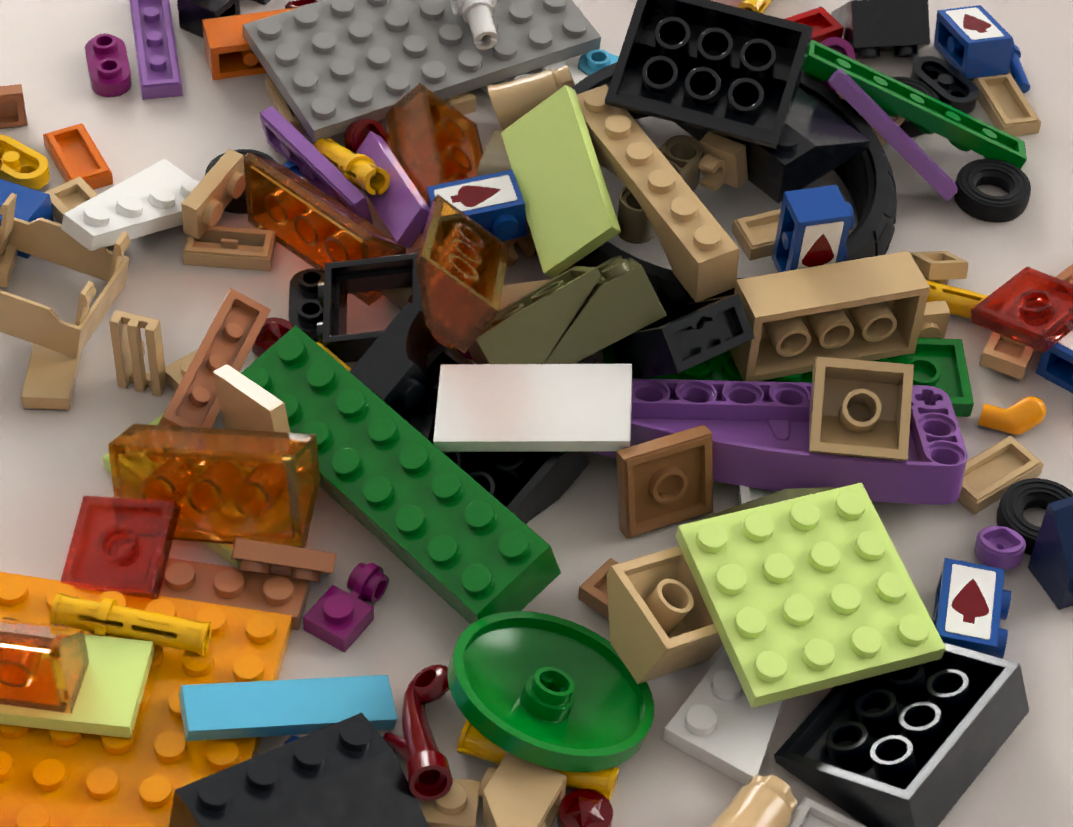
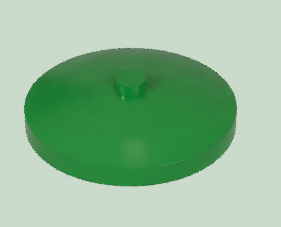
(549, 691)

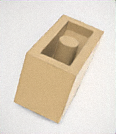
(521, 794)

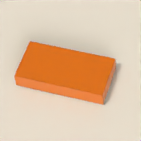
(77, 156)

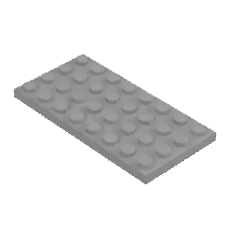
(365, 55)

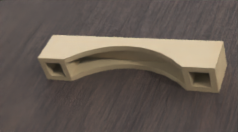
(693, 240)

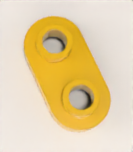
(22, 164)

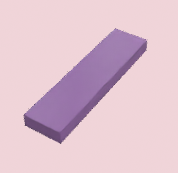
(155, 49)
(892, 133)
(312, 163)
(402, 204)

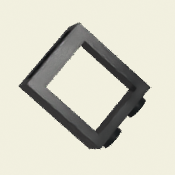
(358, 277)
(685, 337)

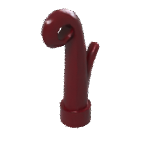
(426, 767)

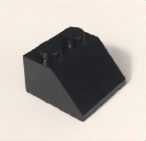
(885, 26)

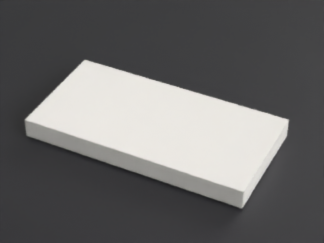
(533, 407)

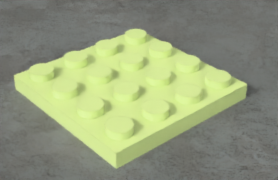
(808, 594)

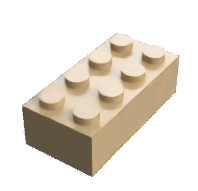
(830, 310)

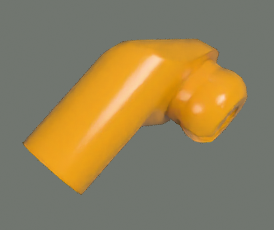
(1015, 419)

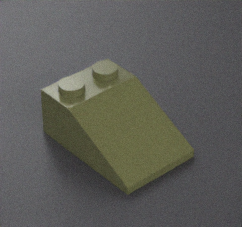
(614, 309)
(534, 323)

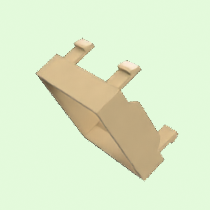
(49, 242)

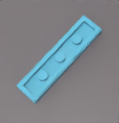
(283, 706)

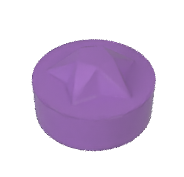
(1000, 547)

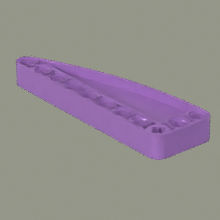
(764, 439)

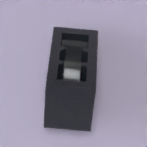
(397, 362)

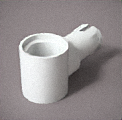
(479, 16)

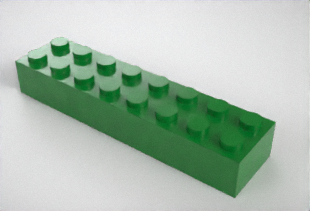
(405, 487)

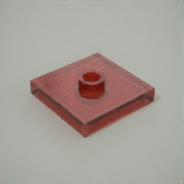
(1029, 309)
(121, 545)

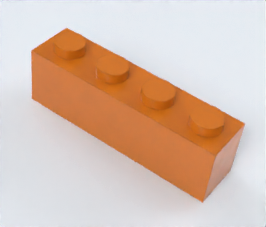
(226, 47)

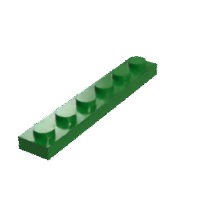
(921, 109)

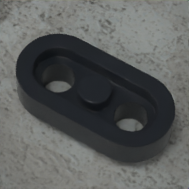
(947, 82)
(304, 301)

